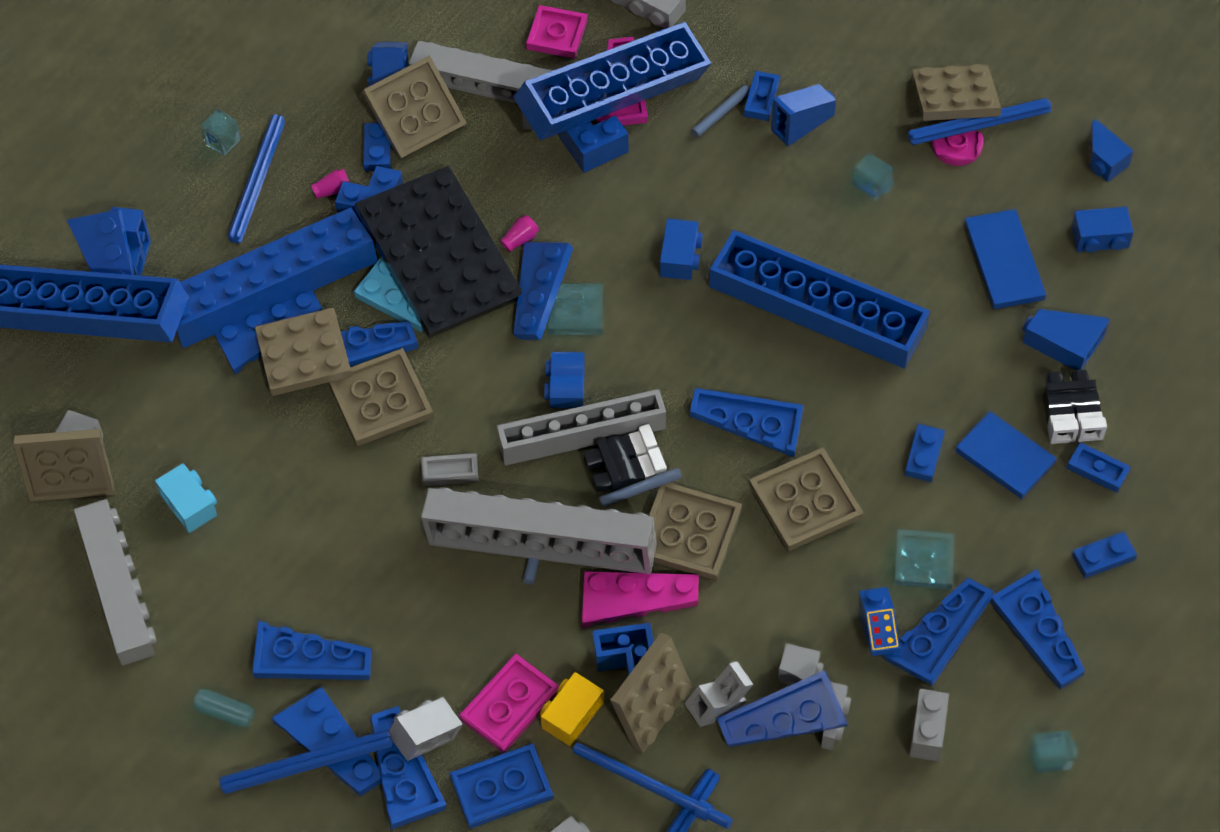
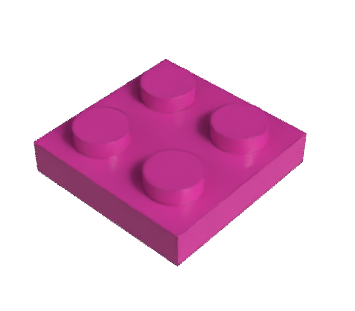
(557, 31)

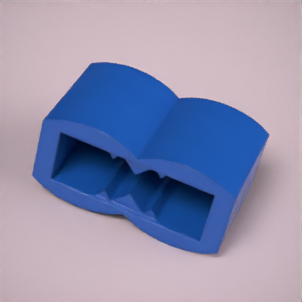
(566, 379)

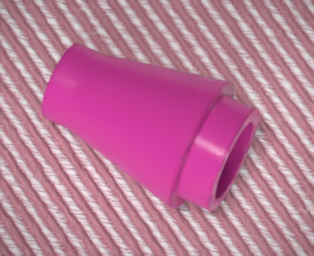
(330, 184)
(521, 231)

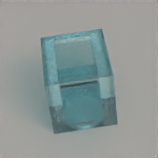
(221, 132)
(873, 176)
(1053, 751)

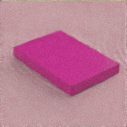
(509, 703)

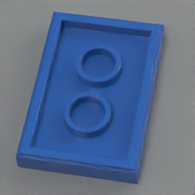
(1005, 455)
(501, 786)

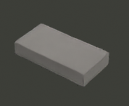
(449, 469)

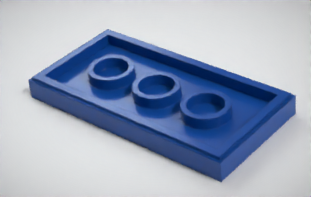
(1004, 259)

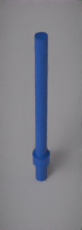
(702, 809)

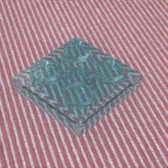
(577, 310)
(924, 559)

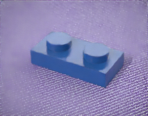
(761, 95)
(376, 147)
(924, 452)
(1098, 467)
(1104, 555)

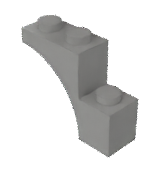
(802, 663)

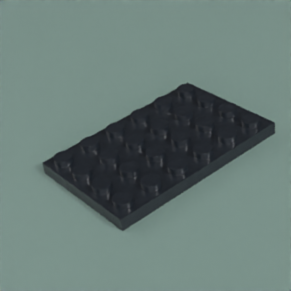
(438, 251)

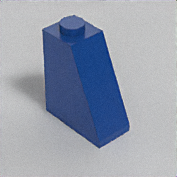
(801, 112)
(1065, 336)

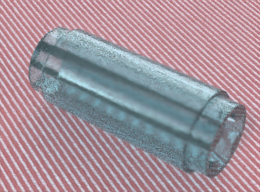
(224, 708)

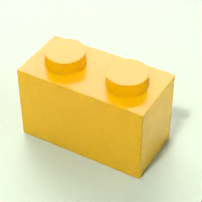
(571, 708)

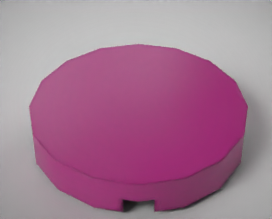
(959, 149)

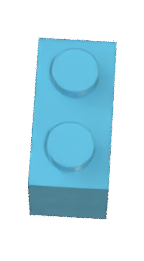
(186, 497)

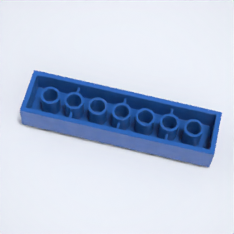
(611, 80)
(274, 274)
(819, 299)
(91, 303)

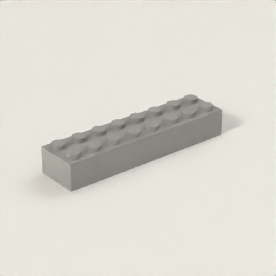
(540, 530)

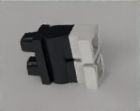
(1073, 408)
(625, 460)

